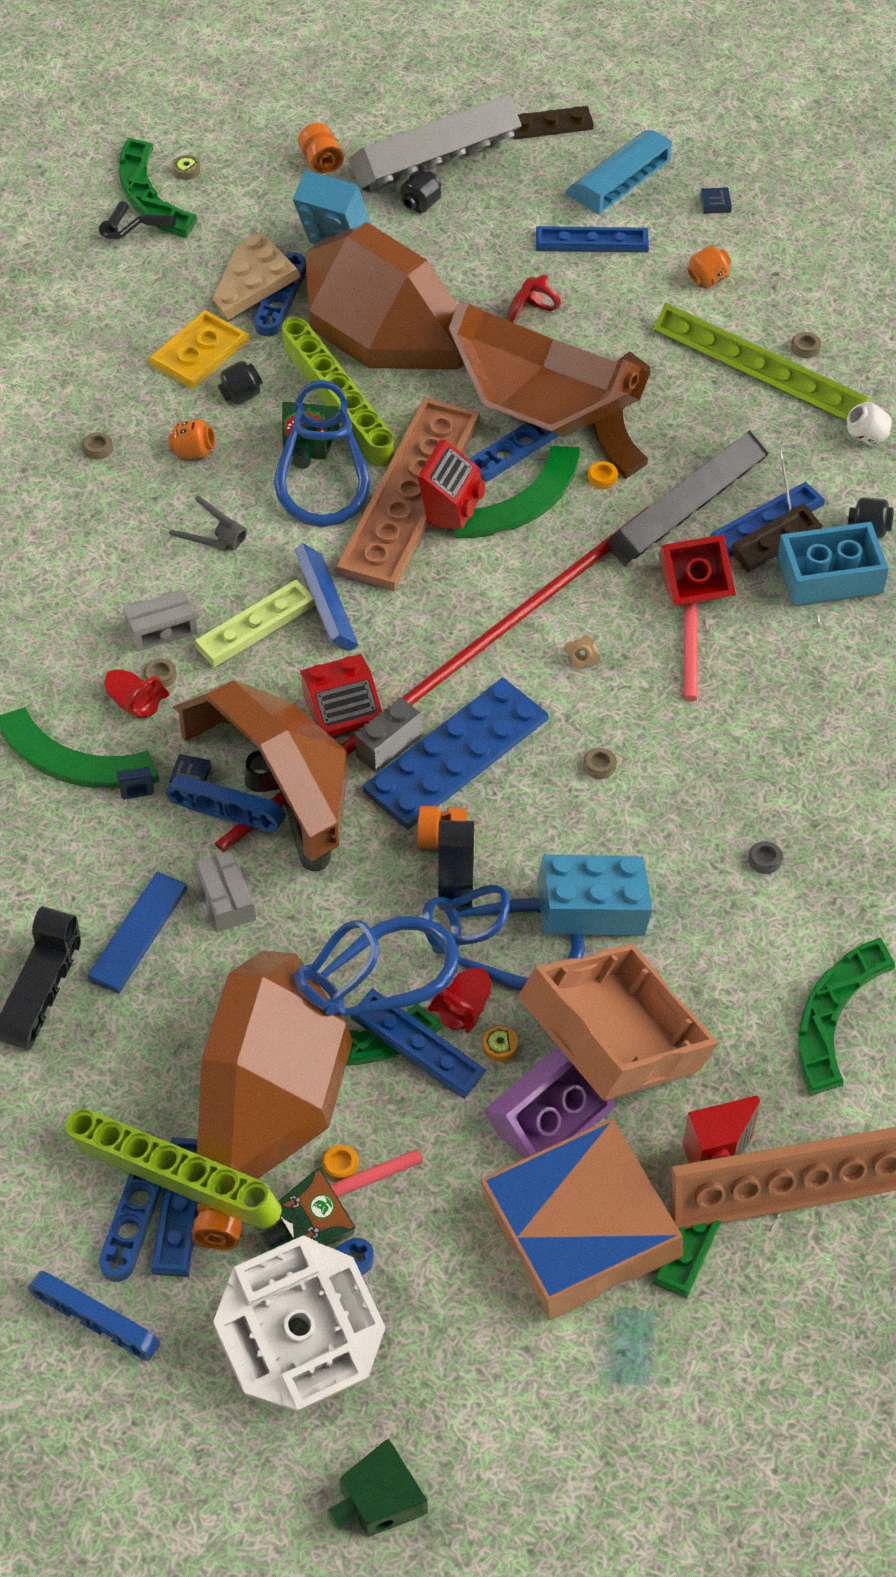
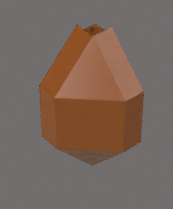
(380, 302)
(539, 376)
(297, 751)
(268, 1067)

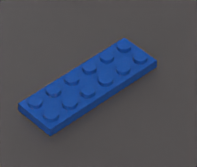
(455, 752)

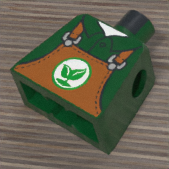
(310, 1211)

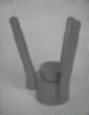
(228, 531)

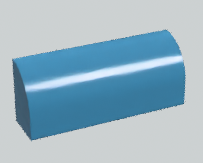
(622, 171)

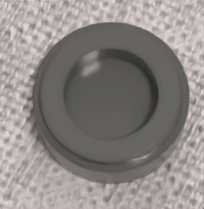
(765, 857)

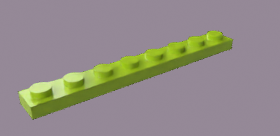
(758, 361)

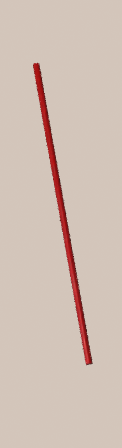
(462, 658)

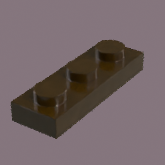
(554, 122)
(764, 542)

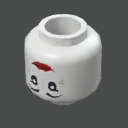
(869, 423)

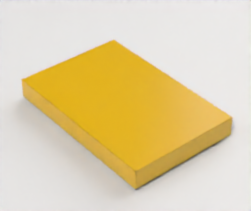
(198, 349)

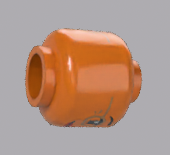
(709, 266)
(192, 439)

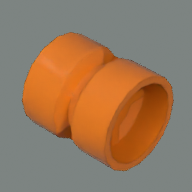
(320, 148)
(429, 823)
(215, 1229)

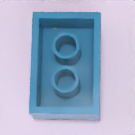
(328, 205)
(832, 563)
(594, 895)

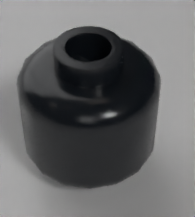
(421, 191)
(240, 382)
(874, 511)

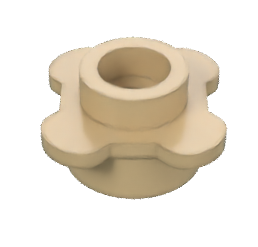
(584, 643)

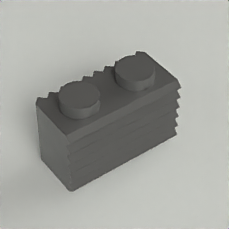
(388, 735)

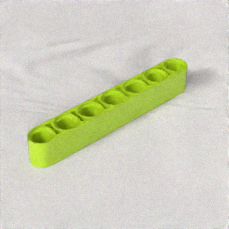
(318, 364)
(174, 1168)

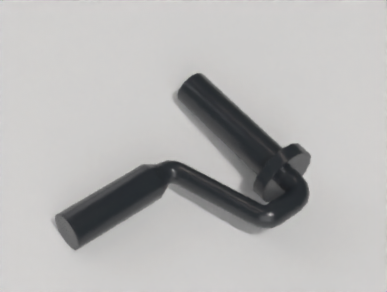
(109, 228)

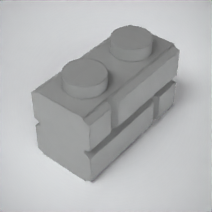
(160, 620)
(224, 891)

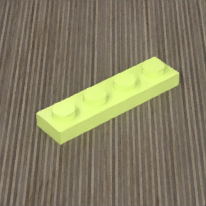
(255, 623)

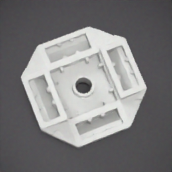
(307, 1284)

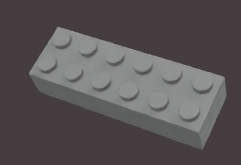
(435, 143)

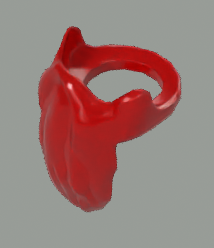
(526, 295)
(133, 693)
(463, 999)

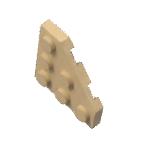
(253, 275)

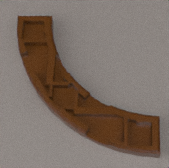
(615, 439)

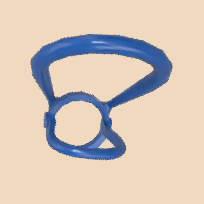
(285, 458)
(502, 908)
(370, 938)

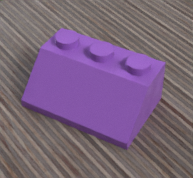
(546, 1106)

